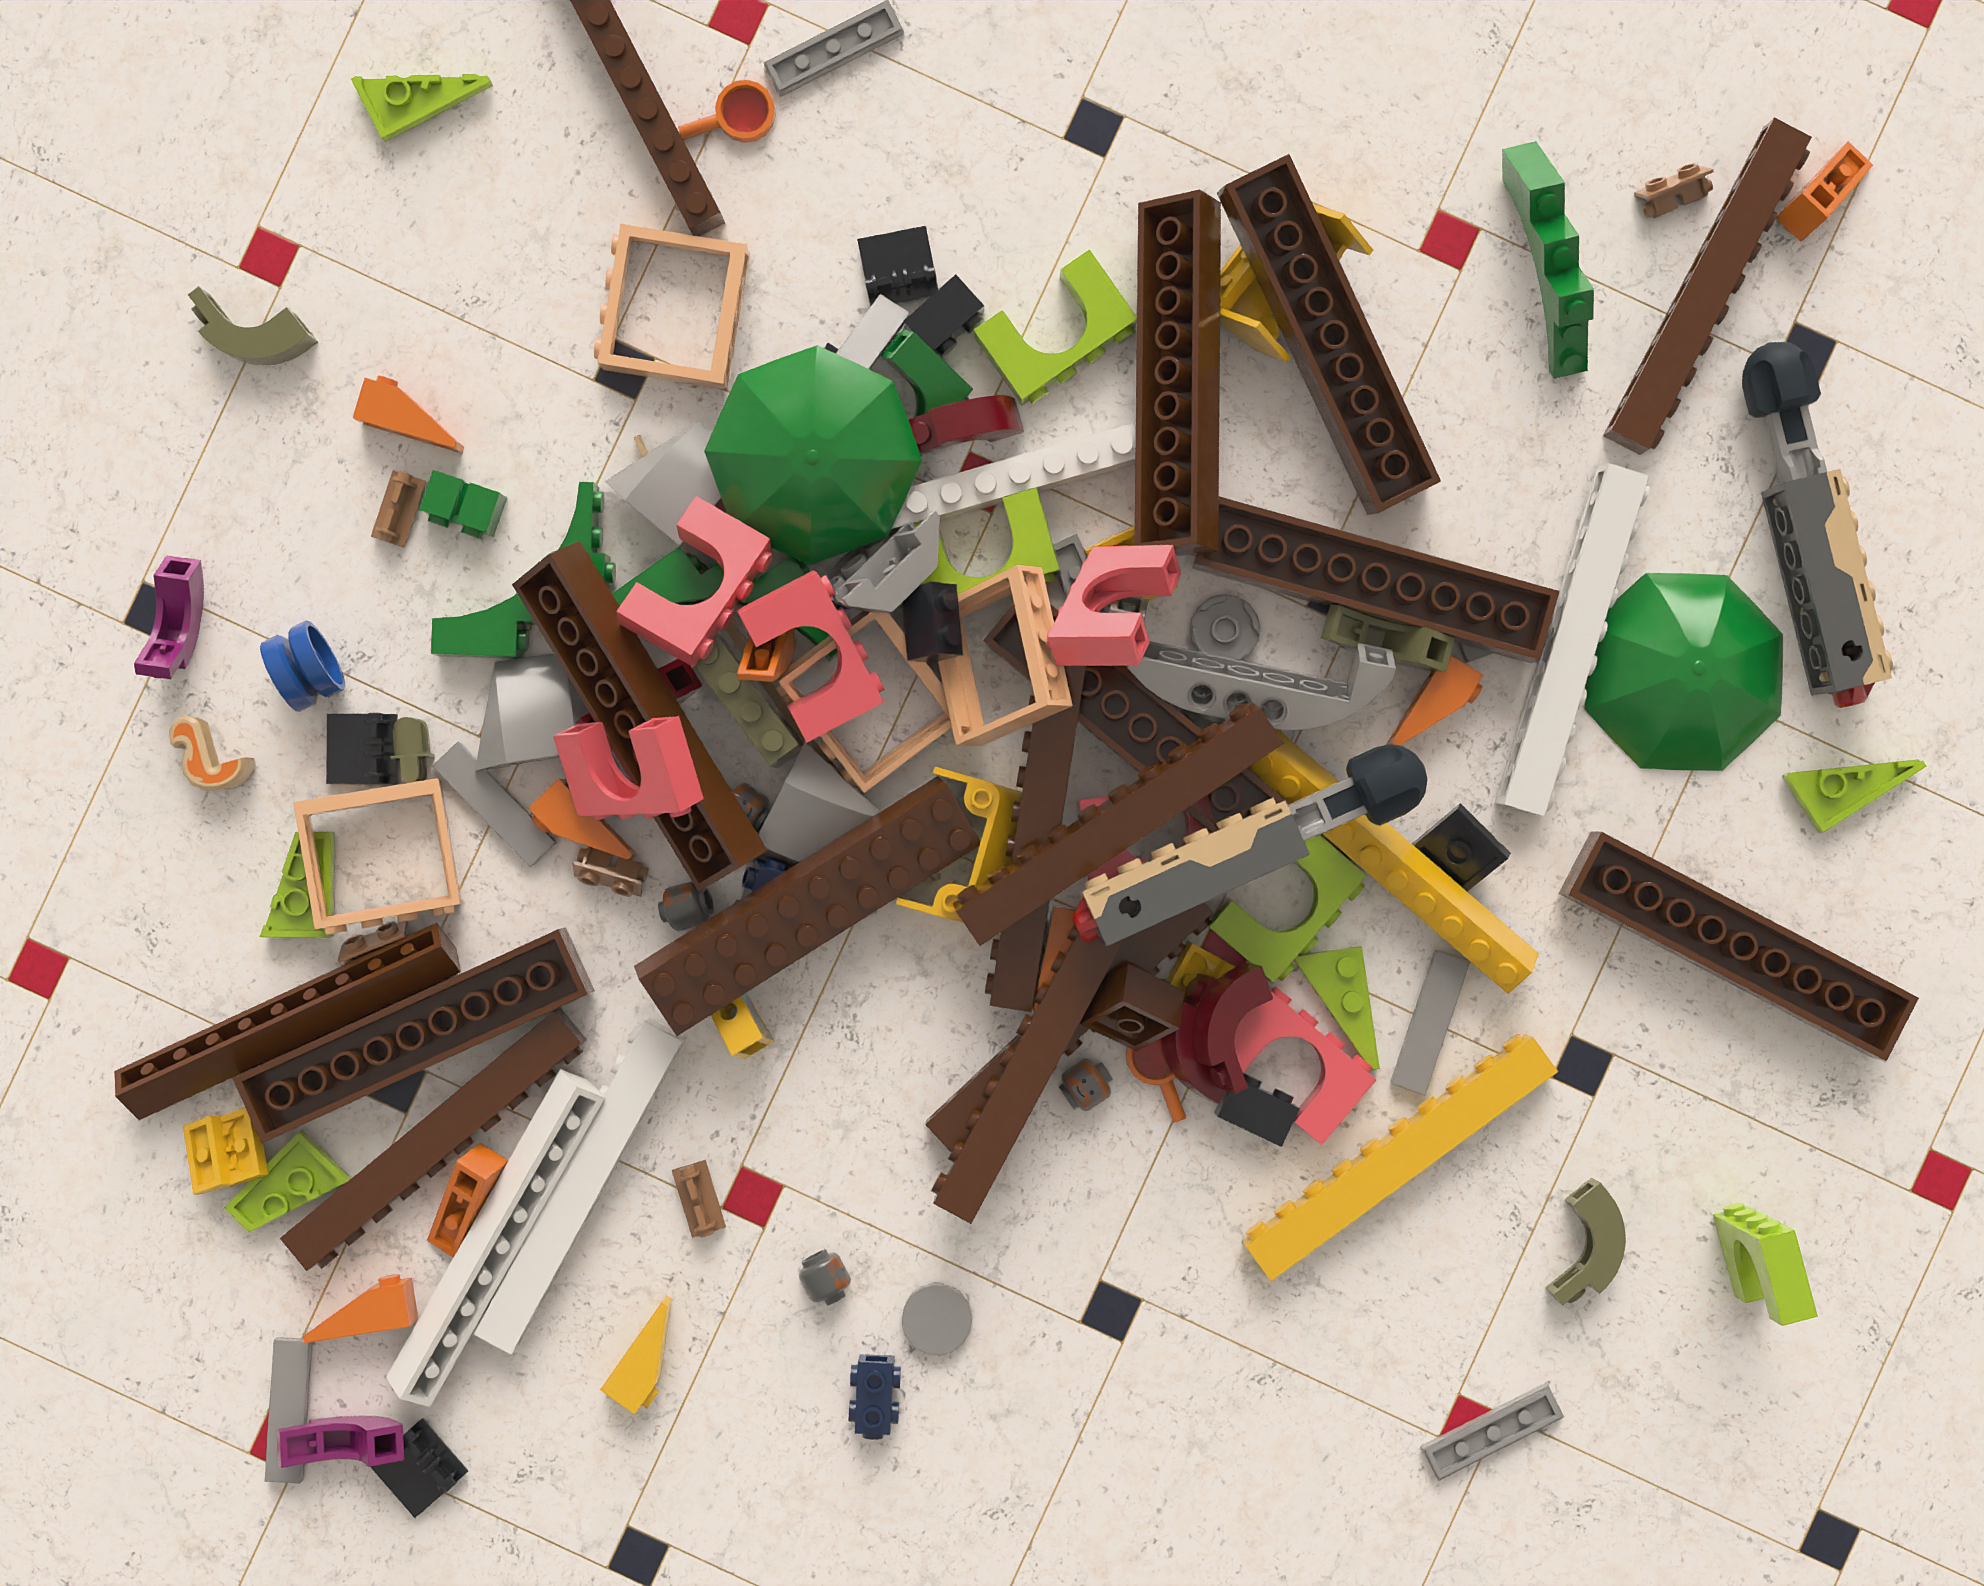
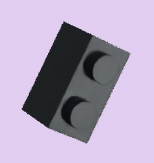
(946, 316)
(932, 623)
(1259, 1111)

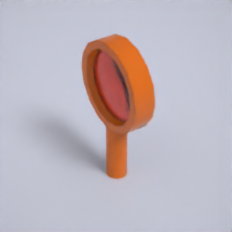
(742, 112)
(1152, 1068)

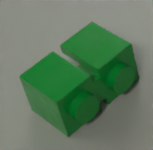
(464, 504)

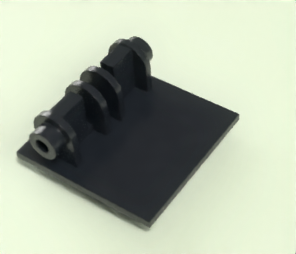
(898, 265)
(361, 749)
(425, 1472)

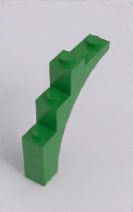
(1554, 244)
(679, 582)
(500, 629)

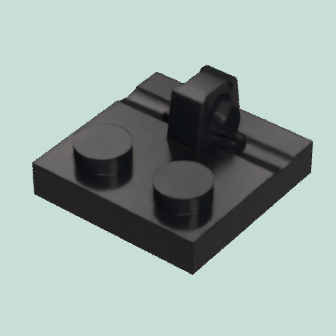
(1462, 847)

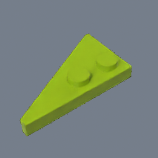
(404, 103)
(1839, 792)
(1342, 985)

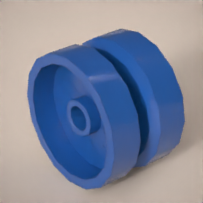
(302, 666)

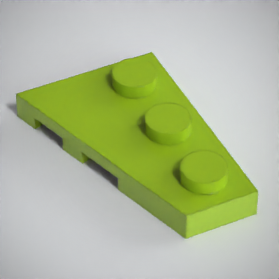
(291, 905)
(295, 1177)

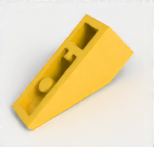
(640, 1368)

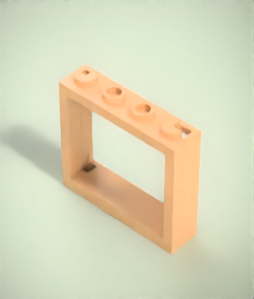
(729, 315)
(1047, 678)
(903, 751)
(373, 917)

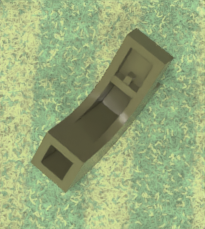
(267, 344)
(1410, 645)
(1603, 1244)

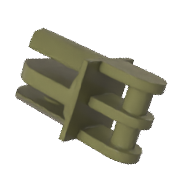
(411, 748)

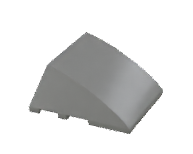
(668, 482)
(888, 569)
(524, 710)
(811, 810)

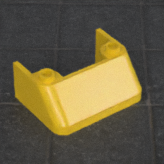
(1242, 302)
(986, 801)

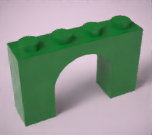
(926, 372)

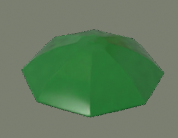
(814, 454)
(1686, 672)

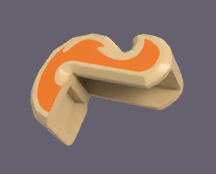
(200, 758)

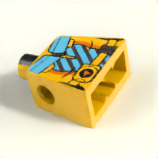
(746, 1031)

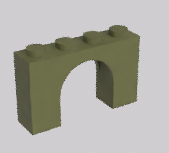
(748, 706)

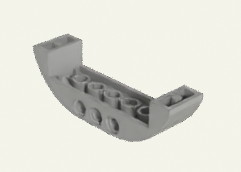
(1300, 698)

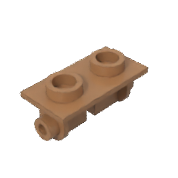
(1661, 192)
(398, 508)
(596, 870)
(360, 946)
(699, 1199)

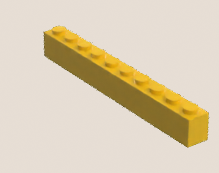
(1407, 874)
(1399, 1155)

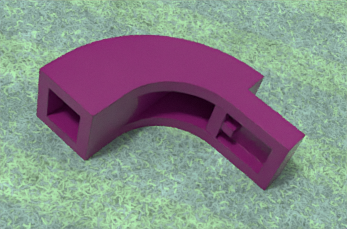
(177, 618)
(360, 1438)

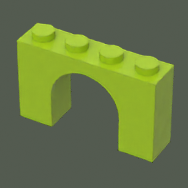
(1032, 371)
(1030, 547)
(1332, 882)
(1765, 1263)

